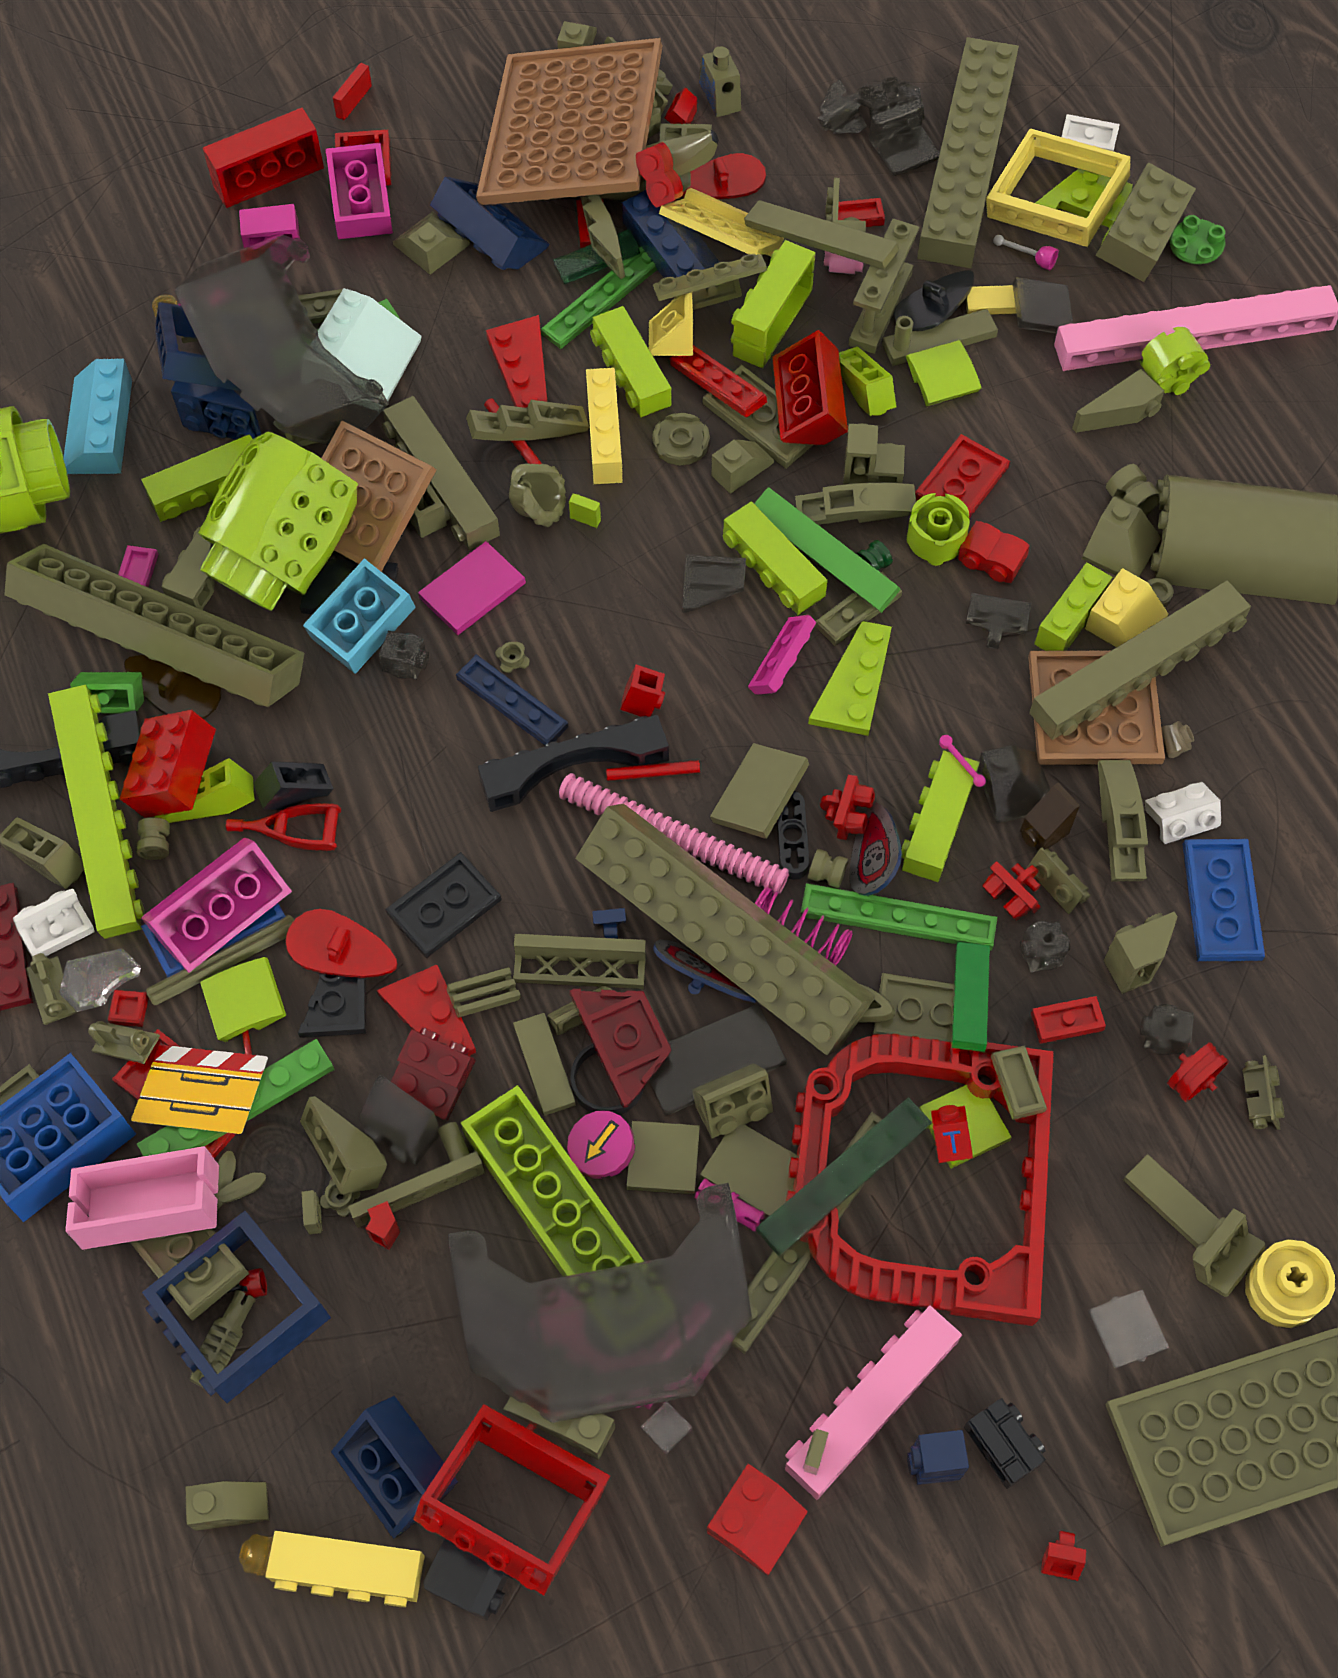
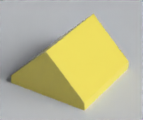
(673, 328)

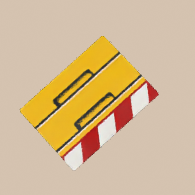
(200, 1089)

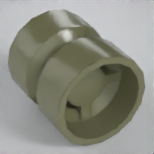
(1131, 486)

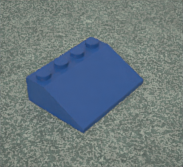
(52, 1128)

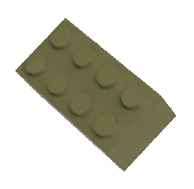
(1146, 222)

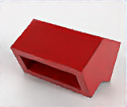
(682, 108)
(383, 1225)

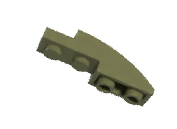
(858, 501)
(1125, 819)

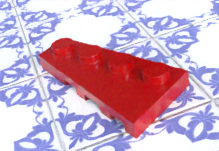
(520, 359)

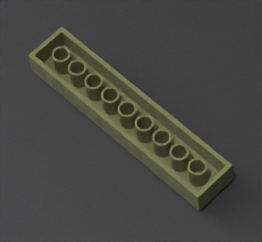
(968, 153)
(154, 624)
(725, 928)

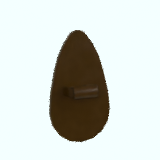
(174, 690)

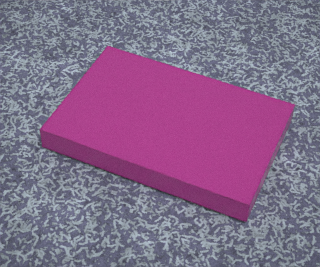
(471, 588)

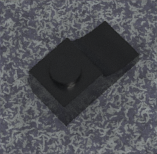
(291, 783)

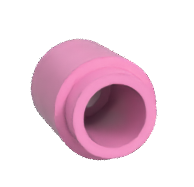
(841, 264)

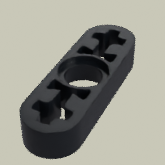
(801, 845)

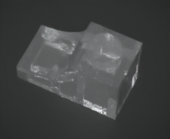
(93, 978)

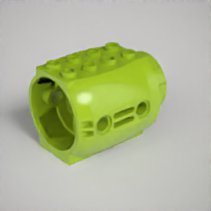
(29, 470)
(276, 520)

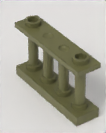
(883, 289)

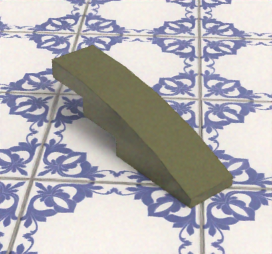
(603, 233)
(535, 422)

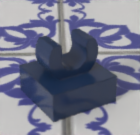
(609, 919)

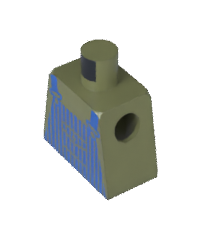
(716, 72)

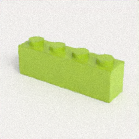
(633, 362)
(192, 481)
(774, 558)
(939, 817)

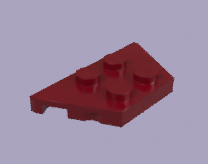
(624, 1037)

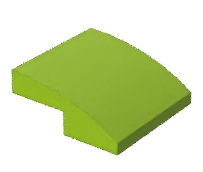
(943, 372)
(243, 998)

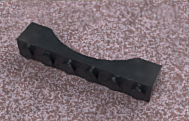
(122, 737)
(633, 744)

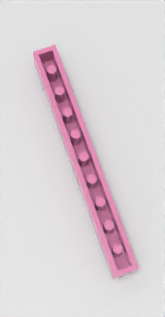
(1210, 323)

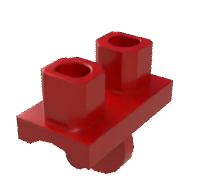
(844, 807)
(1023, 900)

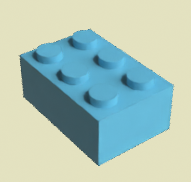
(359, 615)

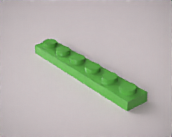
(276, 1084)

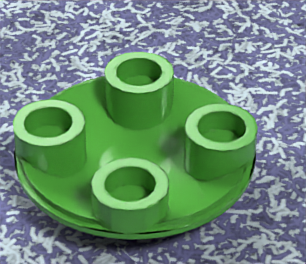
(1197, 240)

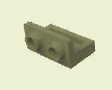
(1227, 1254)

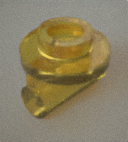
(255, 1554)

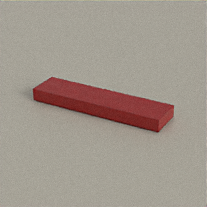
(720, 382)

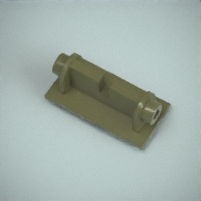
(1052, 875)
(46, 981)
(122, 1041)
(1266, 1106)

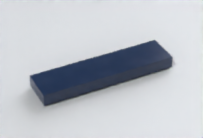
(512, 700)

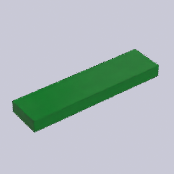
(970, 997)

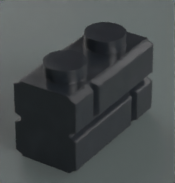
(1006, 1442)

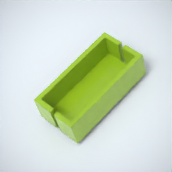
(773, 303)

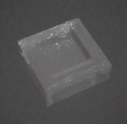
(666, 1427)

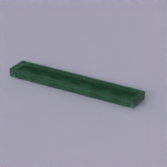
(843, 1177)

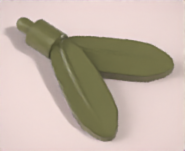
(232, 1190)

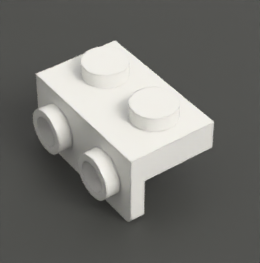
(1091, 131)
(1185, 812)
(53, 923)

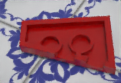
(425, 1003)

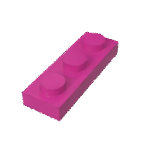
(782, 655)

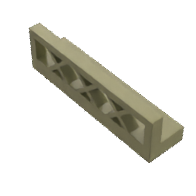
(583, 950)

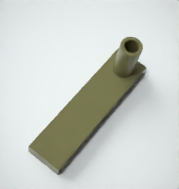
(966, 328)
(460, 1169)

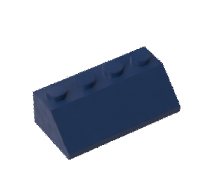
(489, 226)
(668, 243)

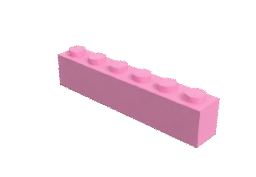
(875, 1399)

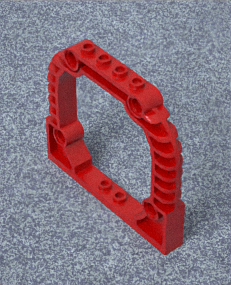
(1009, 1286)

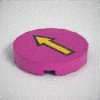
(601, 1144)

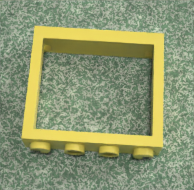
(1046, 219)

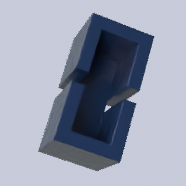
(938, 1457)

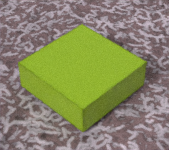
(585, 510)

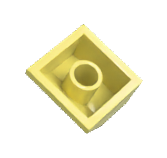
(1125, 609)

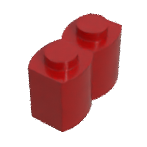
(656, 167)
(993, 552)

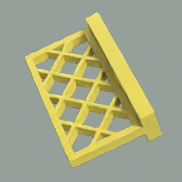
(720, 222)

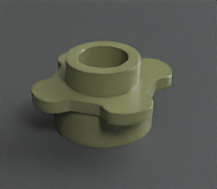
(512, 649)
(330, 1199)

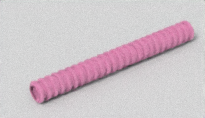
(690, 840)

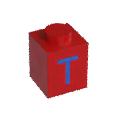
(951, 1133)

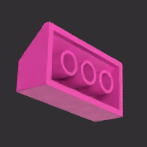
(216, 904)

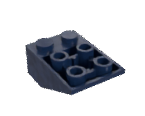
(214, 411)

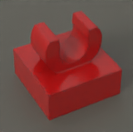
(1063, 1558)

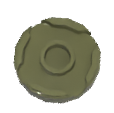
(681, 439)

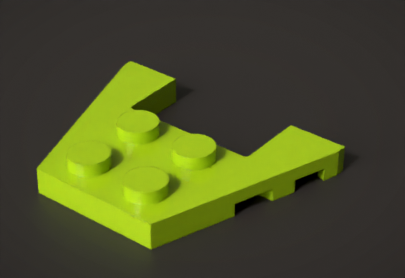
(1081, 192)

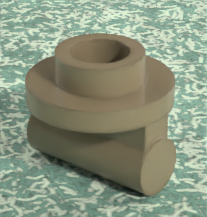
(1177, 739)

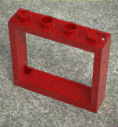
(534, 1454)

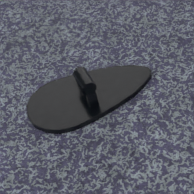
(936, 300)

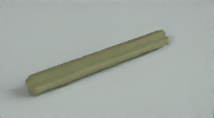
(220, 961)

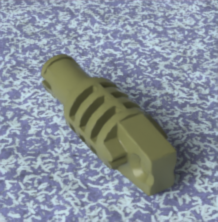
(224, 1335)

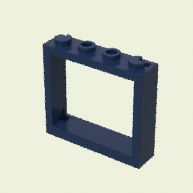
(177, 364)
(270, 1347)

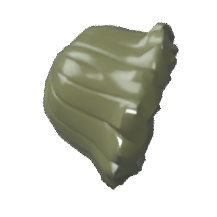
(538, 493)

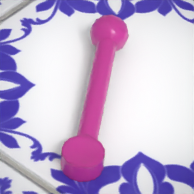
(946, 743)

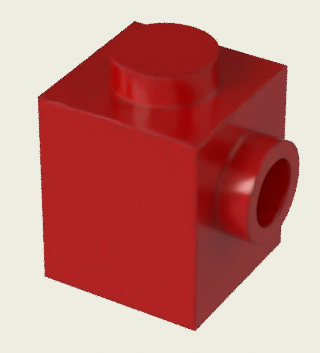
(643, 691)

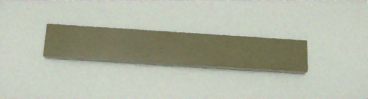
(782, 1272)

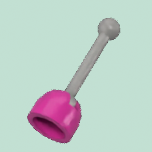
(1045, 256)

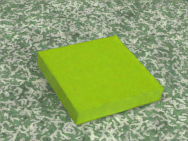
(984, 1122)

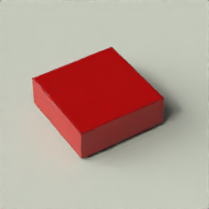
(128, 1008)

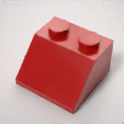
(757, 1519)

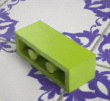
(1072, 609)

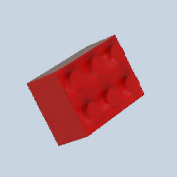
(168, 764)

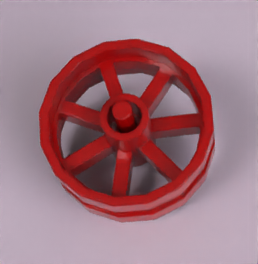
(1198, 1072)

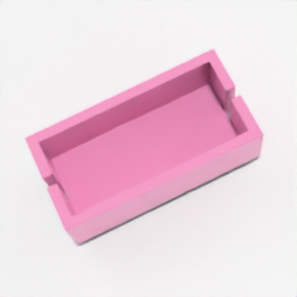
(143, 1198)

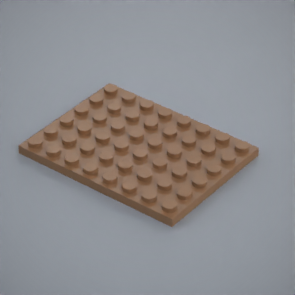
(570, 122)

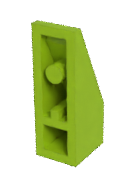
(867, 381)
(219, 793)

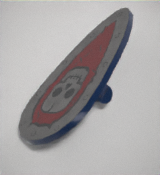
(875, 853)
(696, 967)

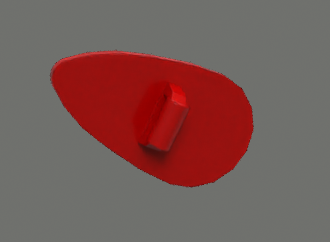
(729, 176)
(337, 946)

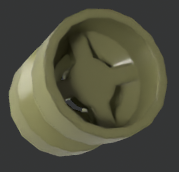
(153, 838)
(826, 868)

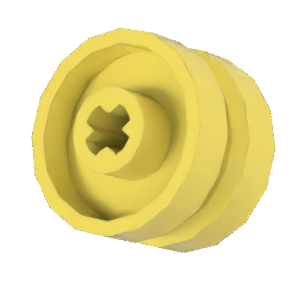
(1290, 1283)

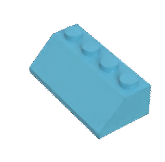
(98, 418)

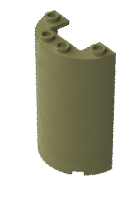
(1248, 534)

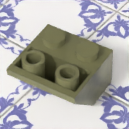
(1139, 951)
(734, 1100)

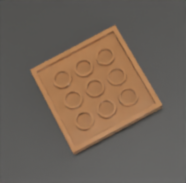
(386, 492)
(1119, 733)

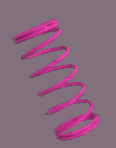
(842, 944)

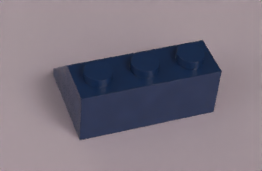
(389, 1463)

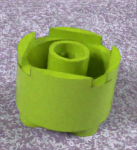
(1174, 360)
(938, 528)

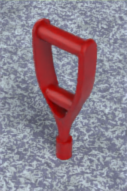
(280, 824)

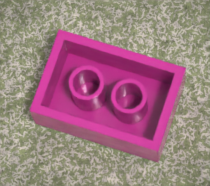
(359, 191)

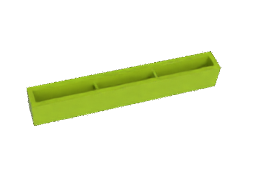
(95, 811)

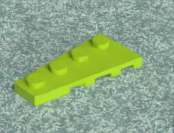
(854, 686)

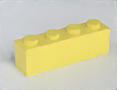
(604, 426)
(345, 1567)

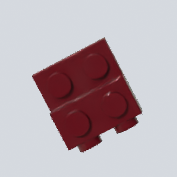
(433, 1071)

